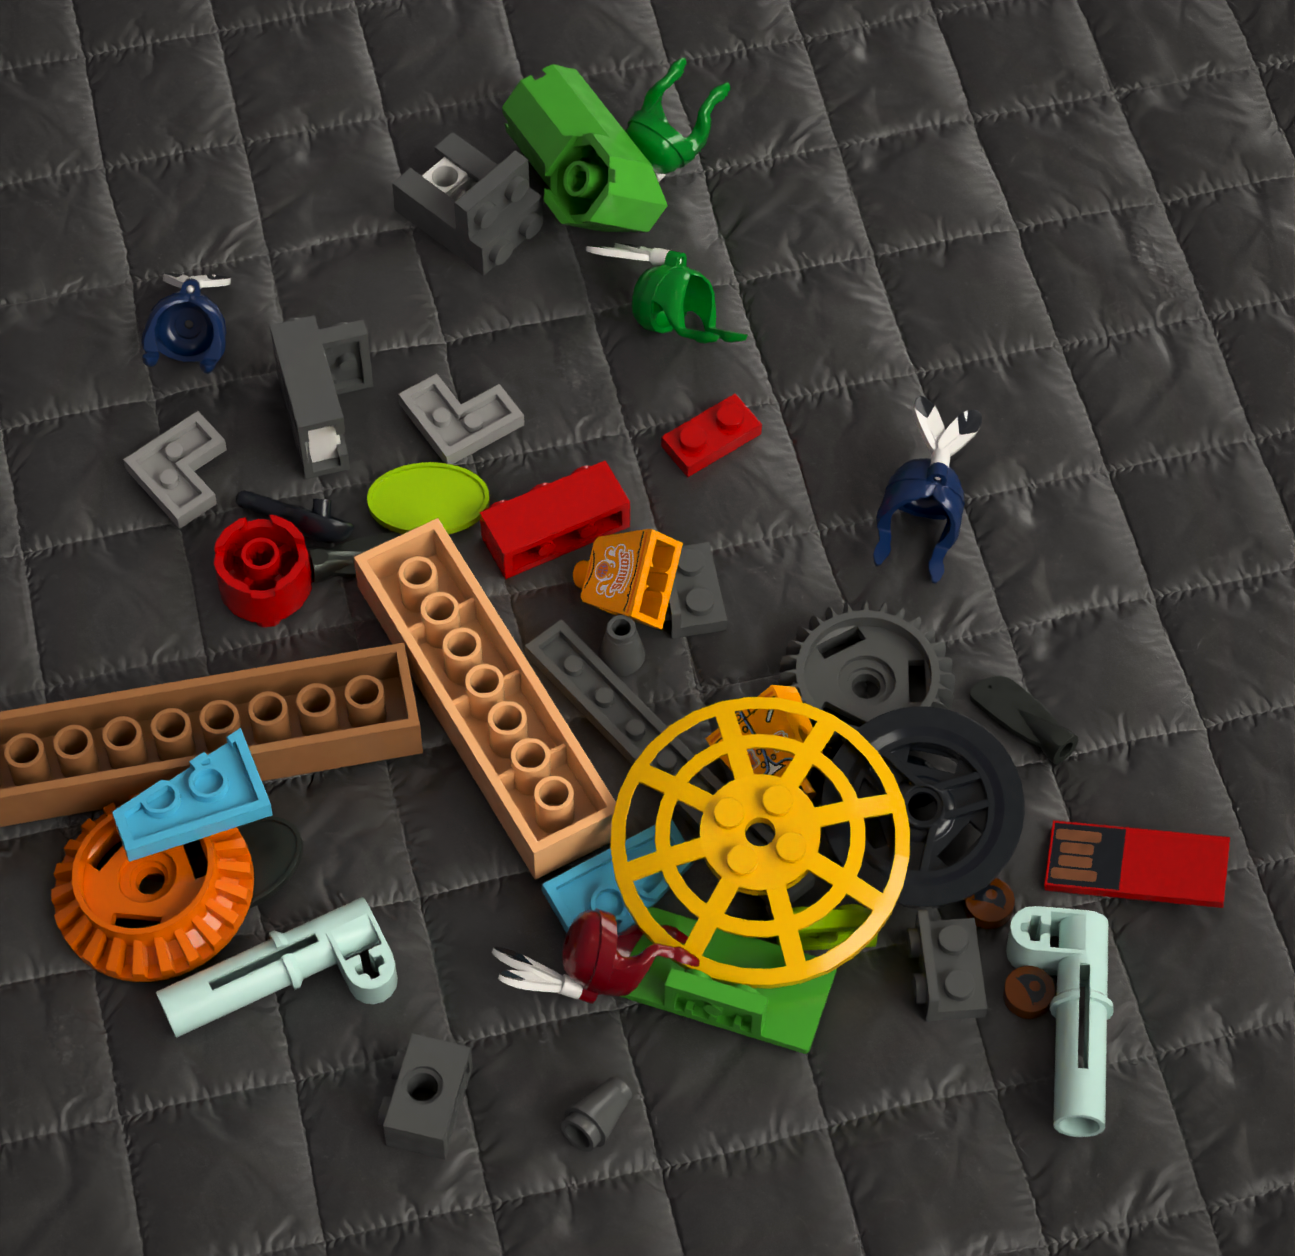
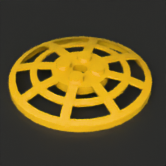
(765, 868)

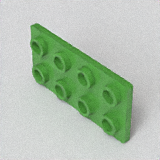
(776, 1015)

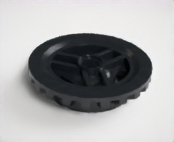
(980, 792)

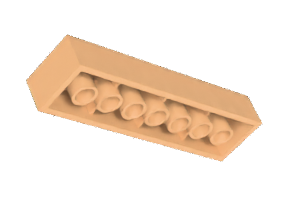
(487, 698)

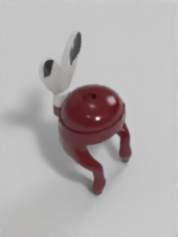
(593, 959)

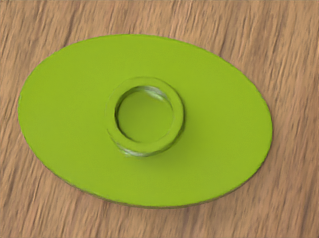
(425, 492)

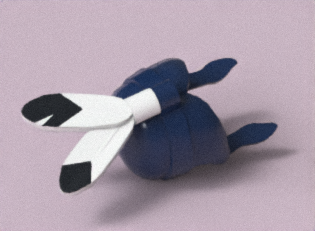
(167, 328)
(929, 485)

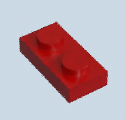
(711, 435)

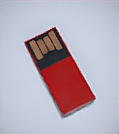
(1137, 864)

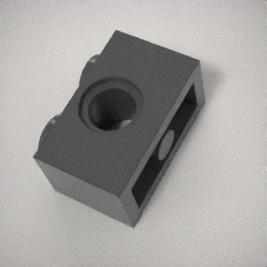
(429, 1124)

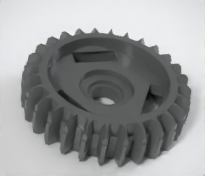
(881, 656)

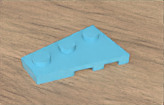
(203, 800)
(594, 883)

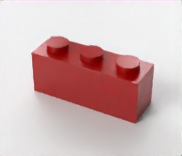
(554, 519)

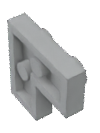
(458, 428)
(168, 466)

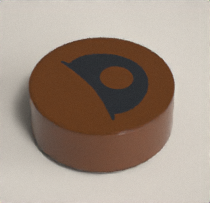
(991, 905)
(1028, 992)

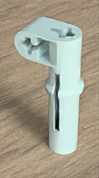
(286, 962)
(1076, 963)

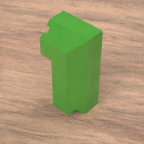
(582, 154)

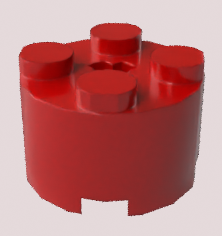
(262, 569)

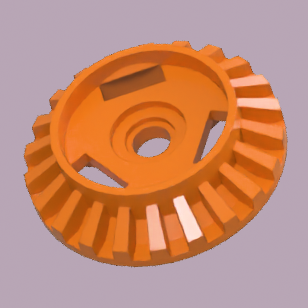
(194, 913)

